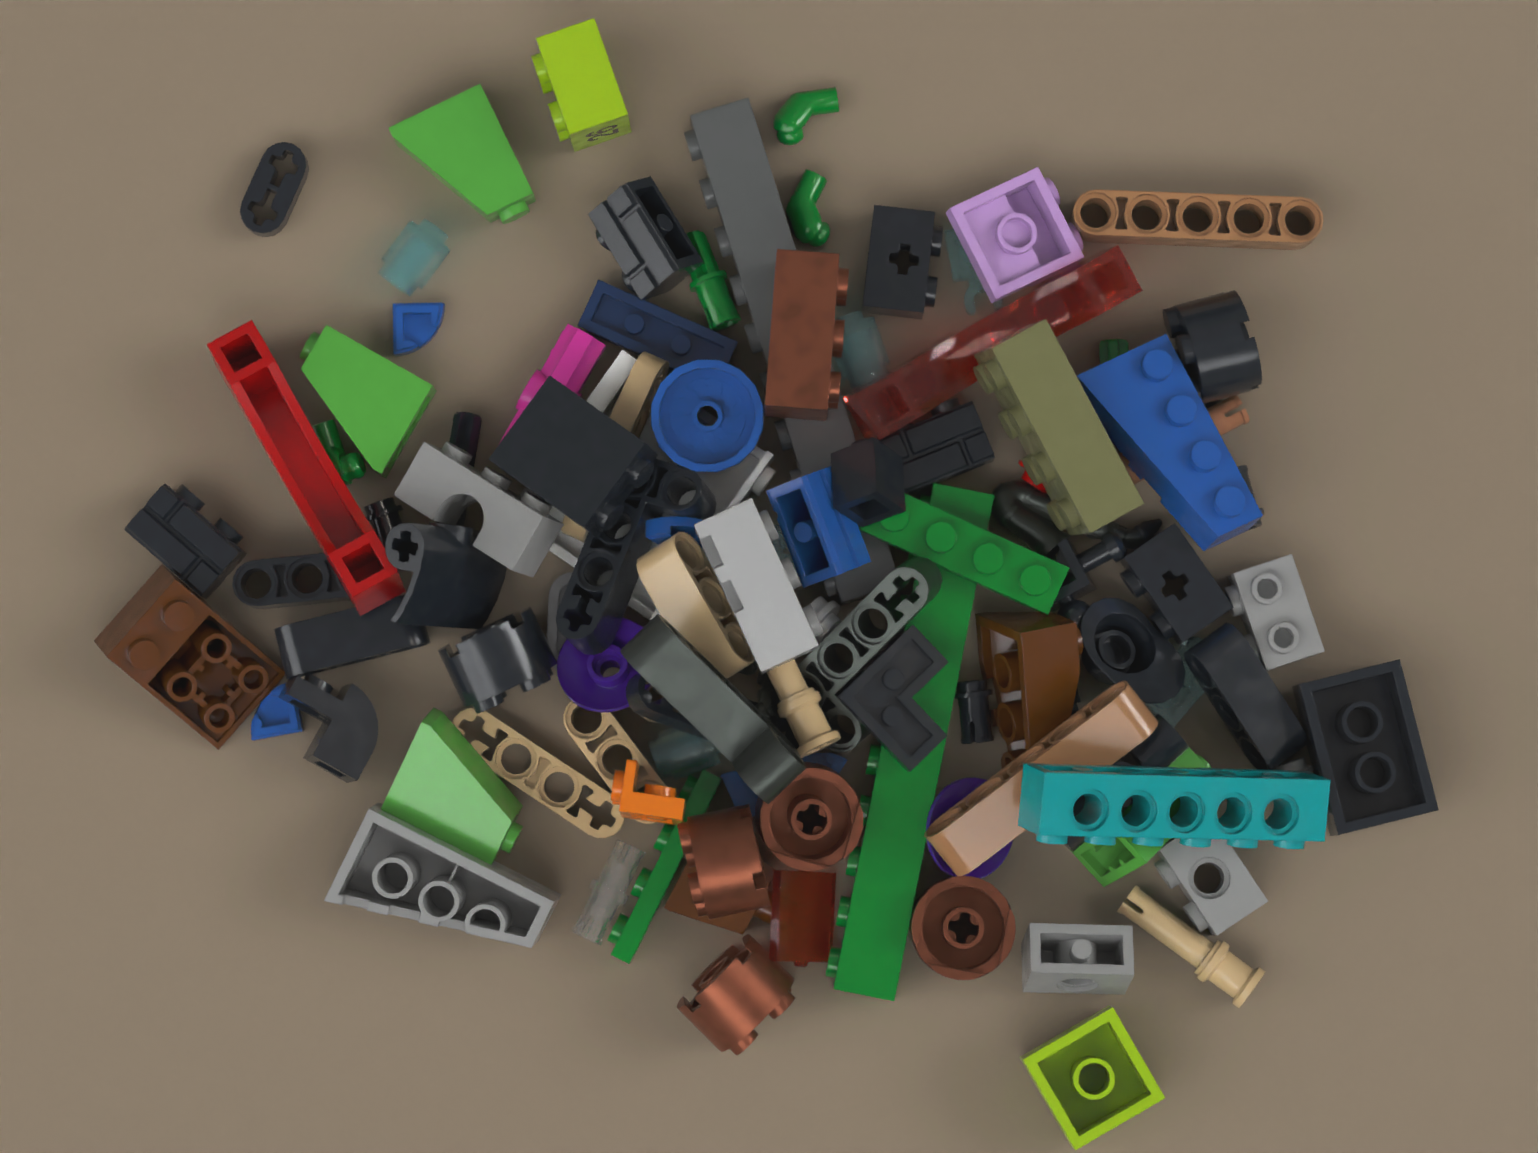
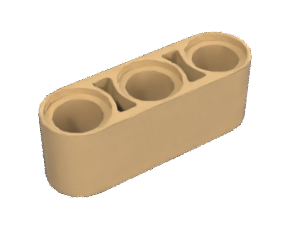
(694, 602)
(608, 735)

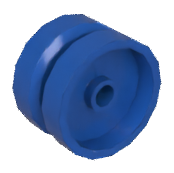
(682, 398)

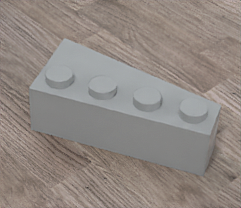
(424, 879)

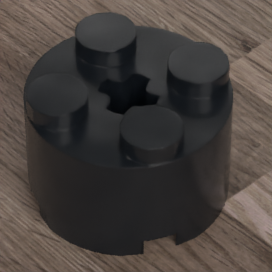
(1215, 345)
(498, 660)

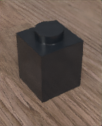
(868, 482)

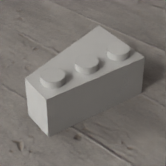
(759, 585)

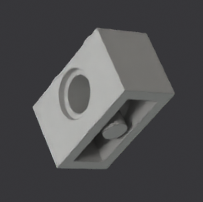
(1229, 902)
(1077, 958)

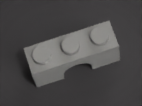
(514, 527)

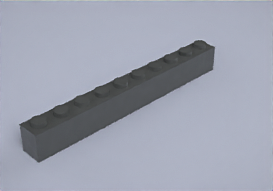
(751, 232)

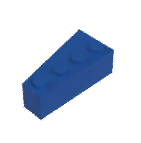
(1171, 441)

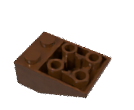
(189, 657)

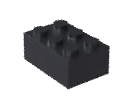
(1367, 746)

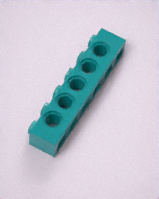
(1052, 790)

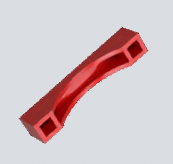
(306, 468)

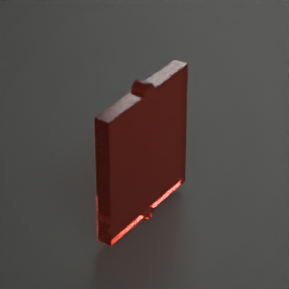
(802, 916)

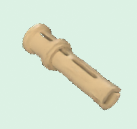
(801, 709)
(1211, 959)

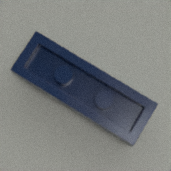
(649, 328)

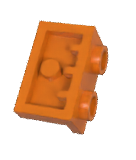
(654, 805)

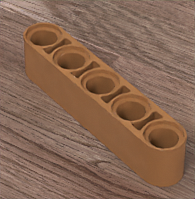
(1218, 208)
(990, 814)

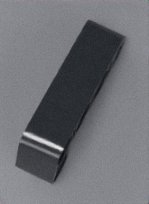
(593, 613)

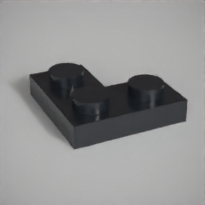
(885, 703)

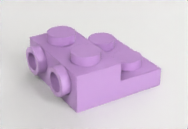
(1016, 234)

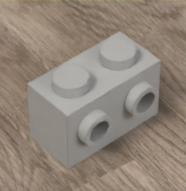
(1274, 612)

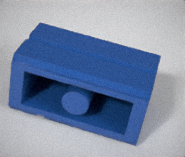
(816, 533)

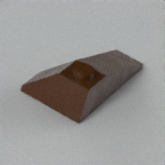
(1032, 673)

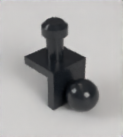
(1078, 581)

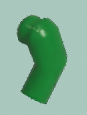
(799, 109)
(803, 213)
(348, 466)

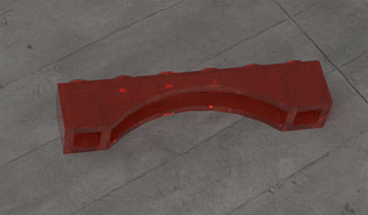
(948, 366)

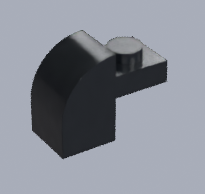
(347, 725)

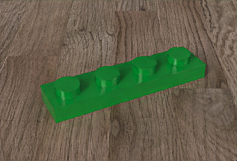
(973, 554)
(653, 885)

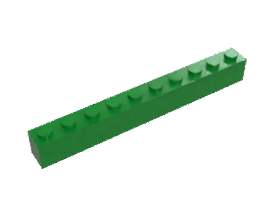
(898, 809)

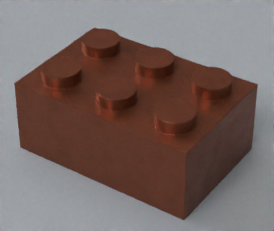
(805, 335)

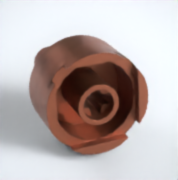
(823, 841)
(727, 862)
(978, 952)
(737, 996)

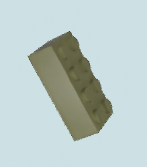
(1057, 429)

